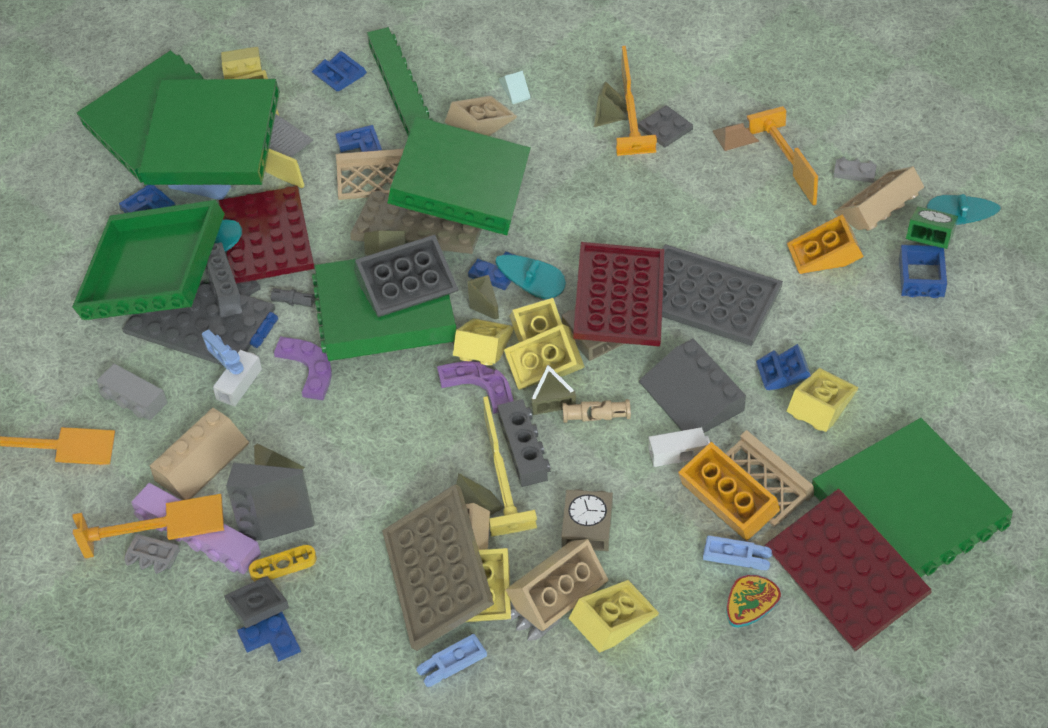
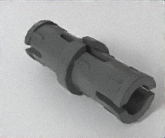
(292, 297)

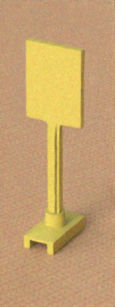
(284, 168)
(512, 520)

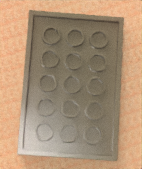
(381, 216)
(437, 567)

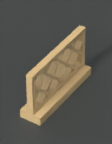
(358, 162)
(778, 470)

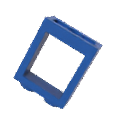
(922, 256)

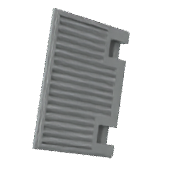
(287, 138)

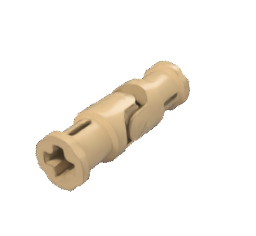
(605, 410)

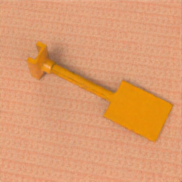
(635, 142)
(802, 170)
(73, 445)
(182, 520)

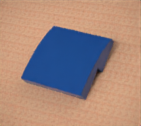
(339, 71)
(783, 369)

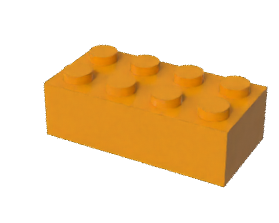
(729, 491)

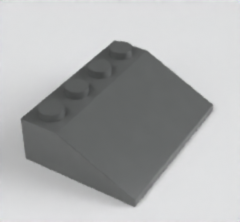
(405, 276)
(693, 388)
(269, 500)

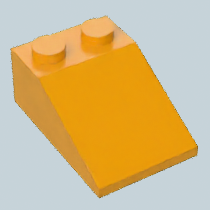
(825, 247)

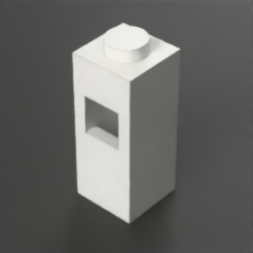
(233, 386)
(676, 446)

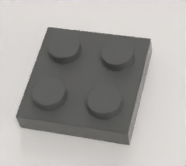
(666, 125)
(256, 602)

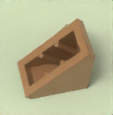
(734, 136)

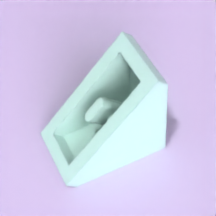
(515, 87)

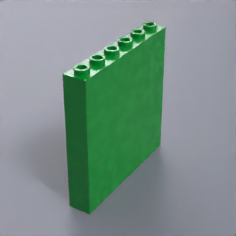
(123, 113)
(210, 132)
(459, 175)
(149, 261)
(353, 326)
(919, 496)

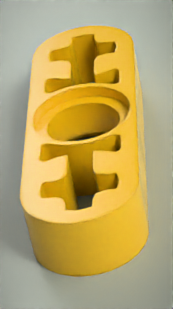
(285, 555)

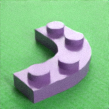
(312, 357)
(478, 374)

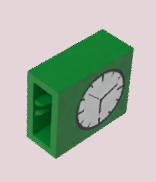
(932, 227)

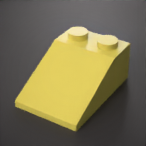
(240, 62)
(535, 319)
(481, 341)
(549, 348)
(821, 399)
(497, 572)
(611, 614)

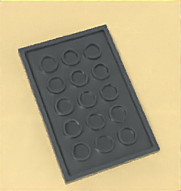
(716, 295)
(183, 327)

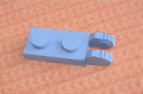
(223, 353)
(736, 553)
(452, 660)

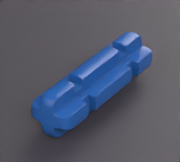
(263, 330)

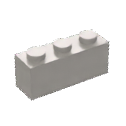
(131, 392)

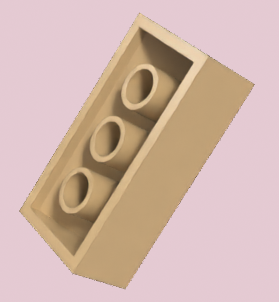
(881, 198)
(198, 455)
(557, 584)

